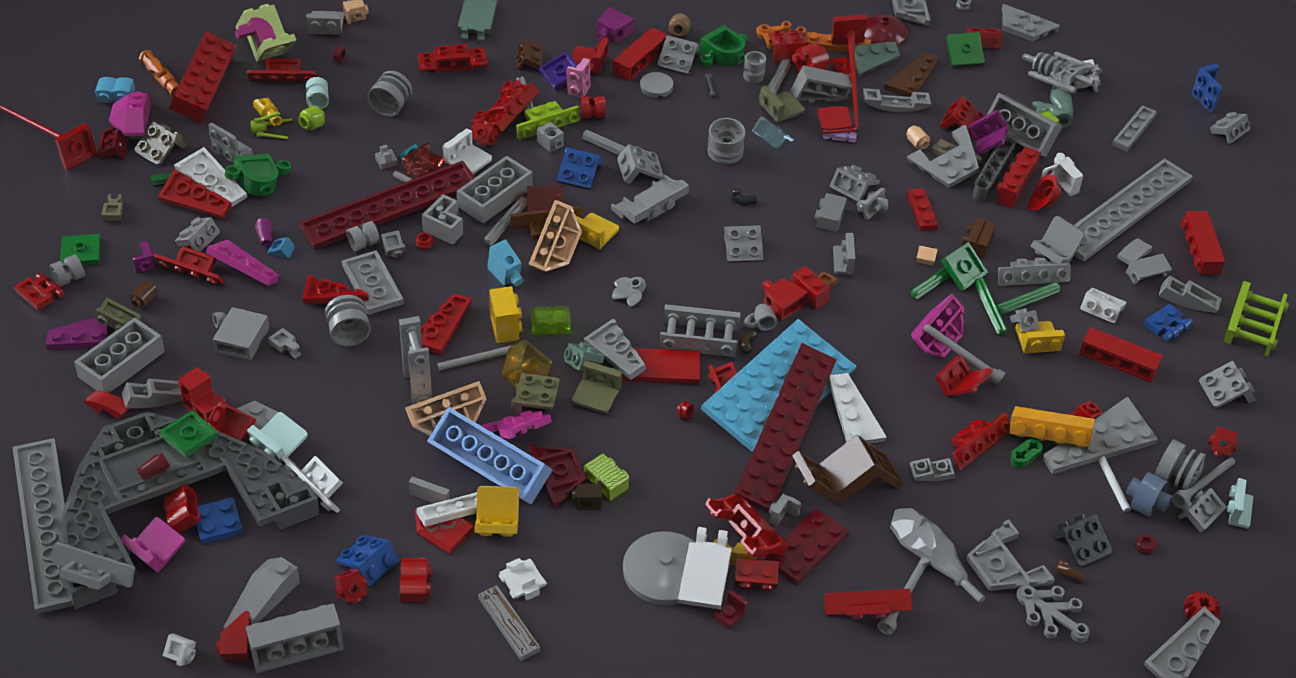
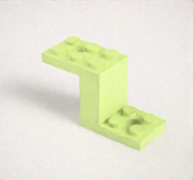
(269, 47)

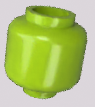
(311, 118)

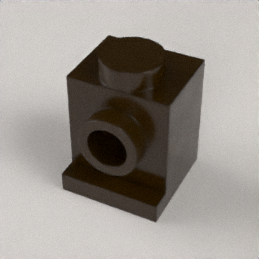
(588, 496)

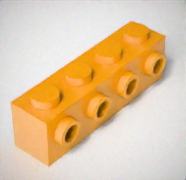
(1052, 426)

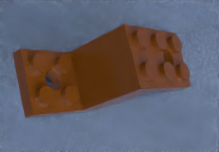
(847, 470)

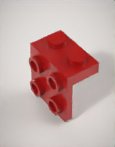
(786, 44)
(959, 379)

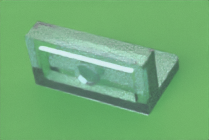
(771, 133)

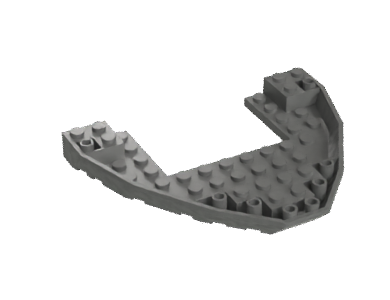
(110, 481)

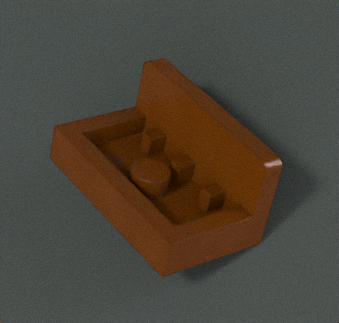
(529, 53)

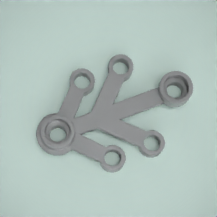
(1051, 610)

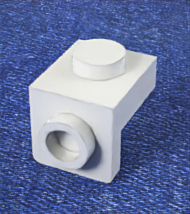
(179, 649)

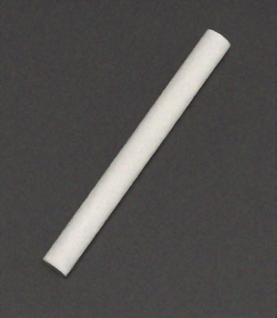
(1114, 484)

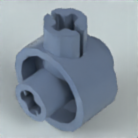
(1149, 494)

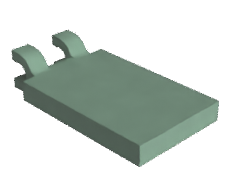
(477, 17)

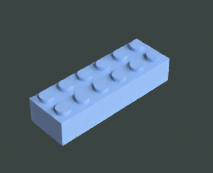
(489, 455)

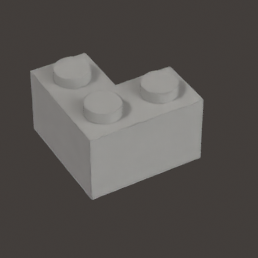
(443, 220)

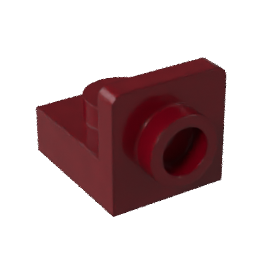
(732, 610)

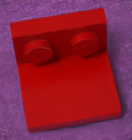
(596, 56)
(962, 113)

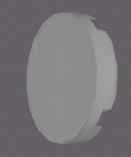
(656, 84)

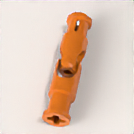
(161, 74)

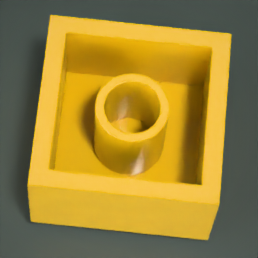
(505, 314)

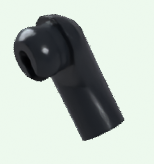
(743, 200)

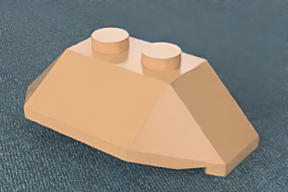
(556, 239)
(465, 400)

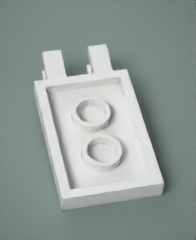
(705, 571)

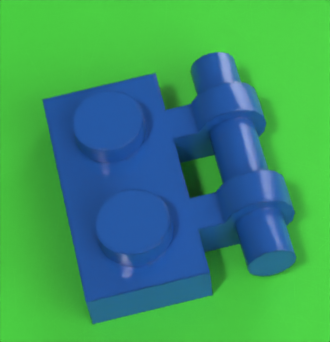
(1165, 318)

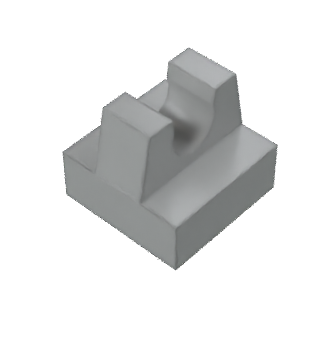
(386, 157)

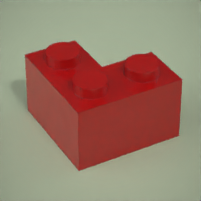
(198, 393)

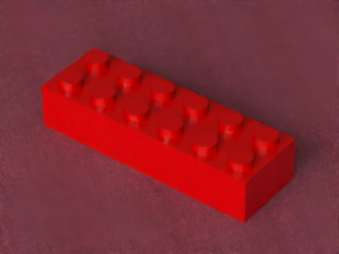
(202, 77)

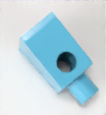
(504, 264)

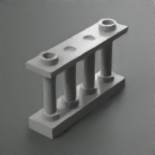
(702, 318)
(415, 359)

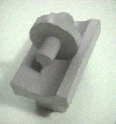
(875, 202)

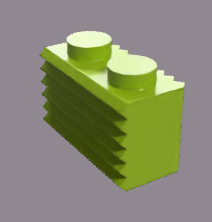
(605, 470)

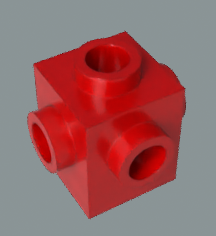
(484, 133)
(1229, 436)
(347, 580)

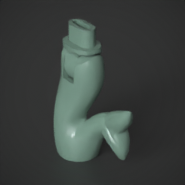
(1061, 106)

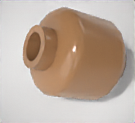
(679, 25)

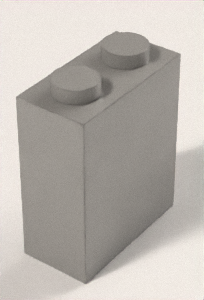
(241, 334)

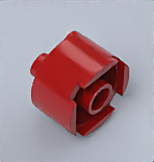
(811, 56)

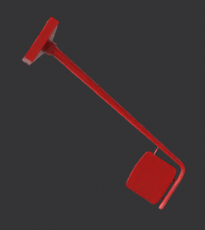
(844, 31)
(72, 146)

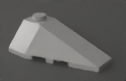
(266, 589)

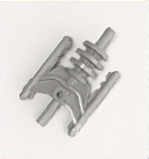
(1060, 73)

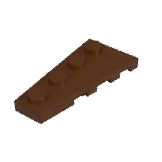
(913, 76)

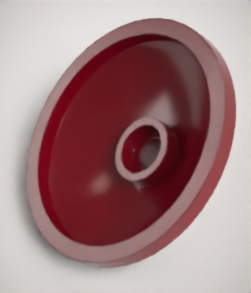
(886, 28)

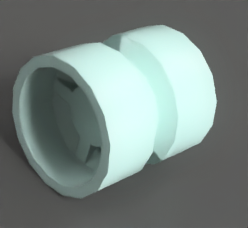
(317, 92)

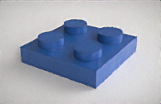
(218, 521)

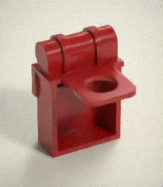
(231, 421)

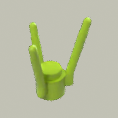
(258, 126)

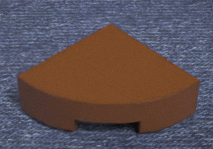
(828, 279)

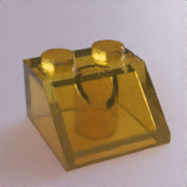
(524, 359)

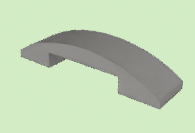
(896, 103)

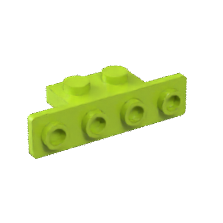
(544, 114)

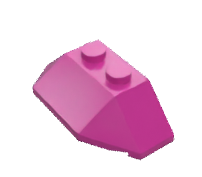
(131, 114)
(945, 318)

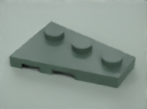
(873, 55)

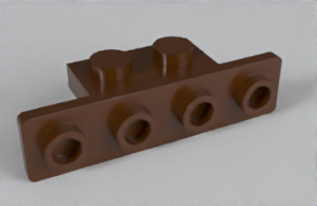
(535, 220)

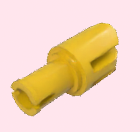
(266, 107)

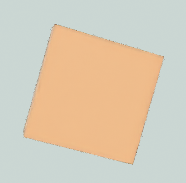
(926, 255)

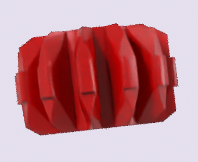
(1197, 601)

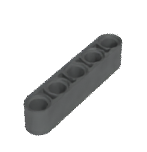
(993, 170)

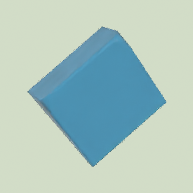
(281, 248)

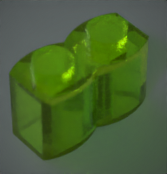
(550, 320)

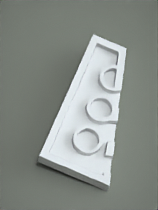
(208, 172)

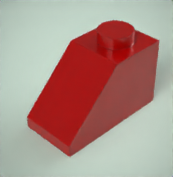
(234, 640)

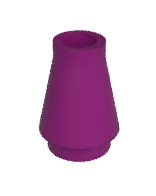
(264, 229)

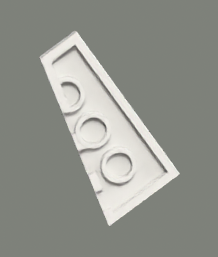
(853, 411)

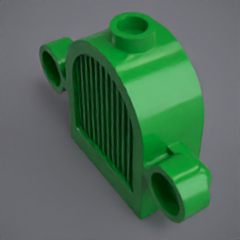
(722, 47)
(257, 173)

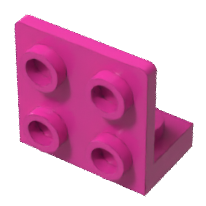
(155, 544)

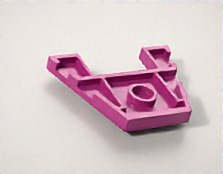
(512, 425)

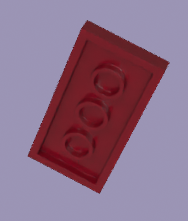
(809, 545)

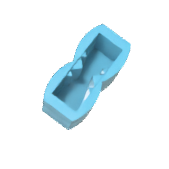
(112, 89)

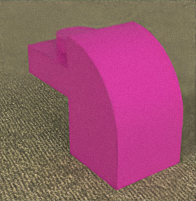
(258, 28)

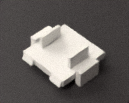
(522, 579)

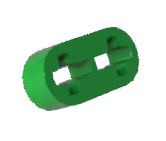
(1023, 450)

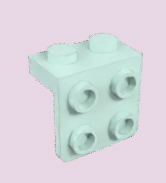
(278, 436)

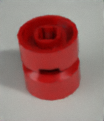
(593, 107)

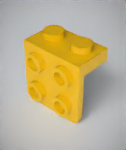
(596, 230)
(1042, 339)
(497, 510)

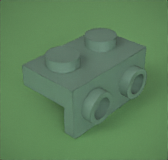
(577, 354)

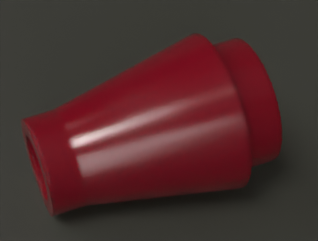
(154, 466)

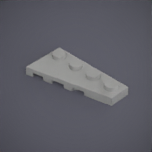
(616, 349)

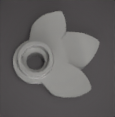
(627, 289)

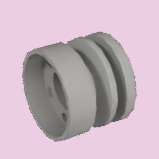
(389, 93)
(726, 141)
(347, 320)
(1181, 466)

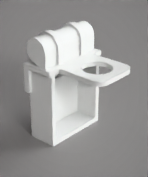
(1066, 173)

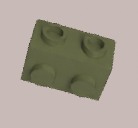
(114, 314)

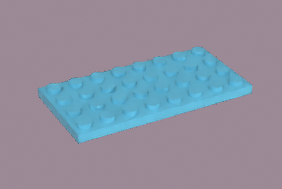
(750, 395)

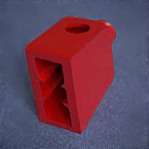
(784, 297)

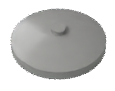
(656, 566)

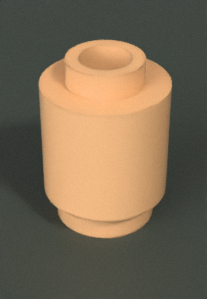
(918, 137)

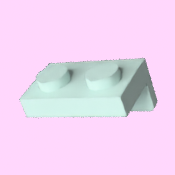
(1240, 505)

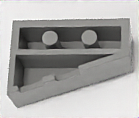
(820, 85)

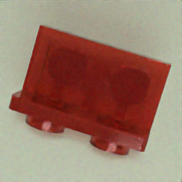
(421, 161)

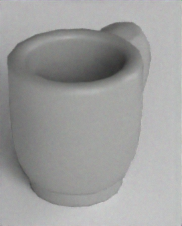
(764, 318)

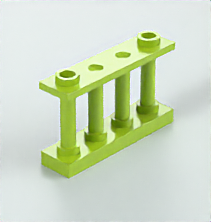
(1238, 319)

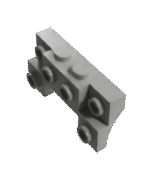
(652, 201)

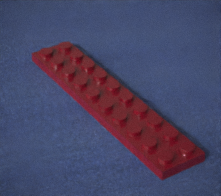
(386, 204)
(785, 427)

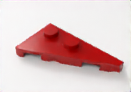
(325, 291)

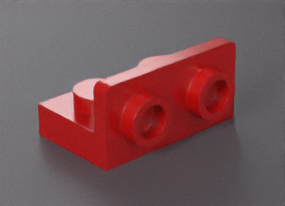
(989, 37)
(756, 573)

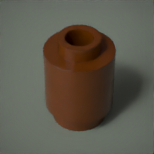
(143, 295)

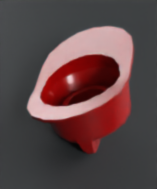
(1045, 193)

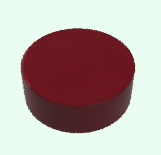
(339, 54)
(1145, 544)

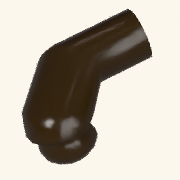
(745, 341)

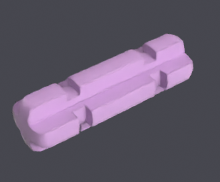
(841, 136)

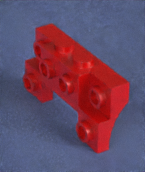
(452, 59)
(512, 101)
(757, 534)

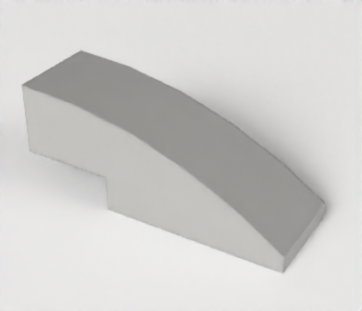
(1189, 295)
(152, 394)

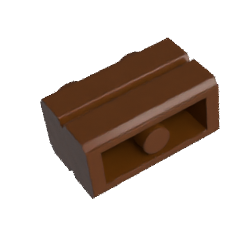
(980, 236)

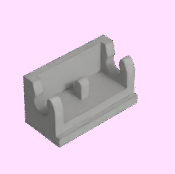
(1148, 267)

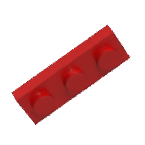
(922, 209)

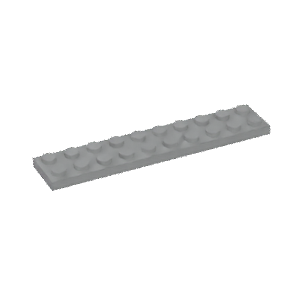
(1129, 206)
(41, 510)

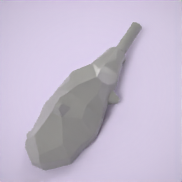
(931, 545)

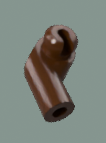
(1065, 570)

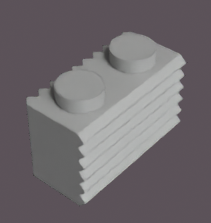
(830, 212)

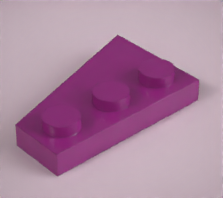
(77, 335)

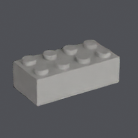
(1026, 125)
(494, 189)
(119, 356)
(295, 638)

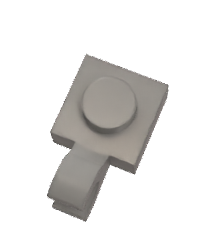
(283, 340)

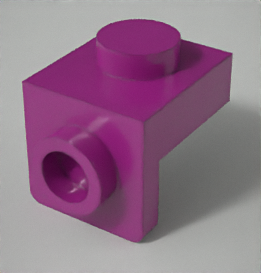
(144, 262)

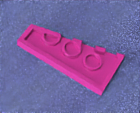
(242, 261)

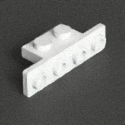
(319, 478)

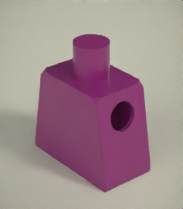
(614, 25)

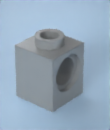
(550, 137)

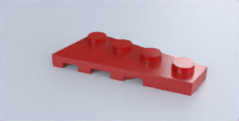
(187, 194)
(442, 325)

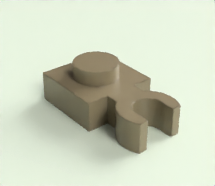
(113, 209)

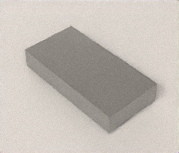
(428, 491)

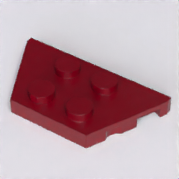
(565, 471)

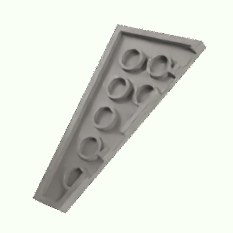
(1115, 433)

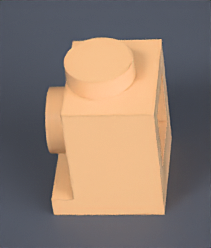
(355, 10)

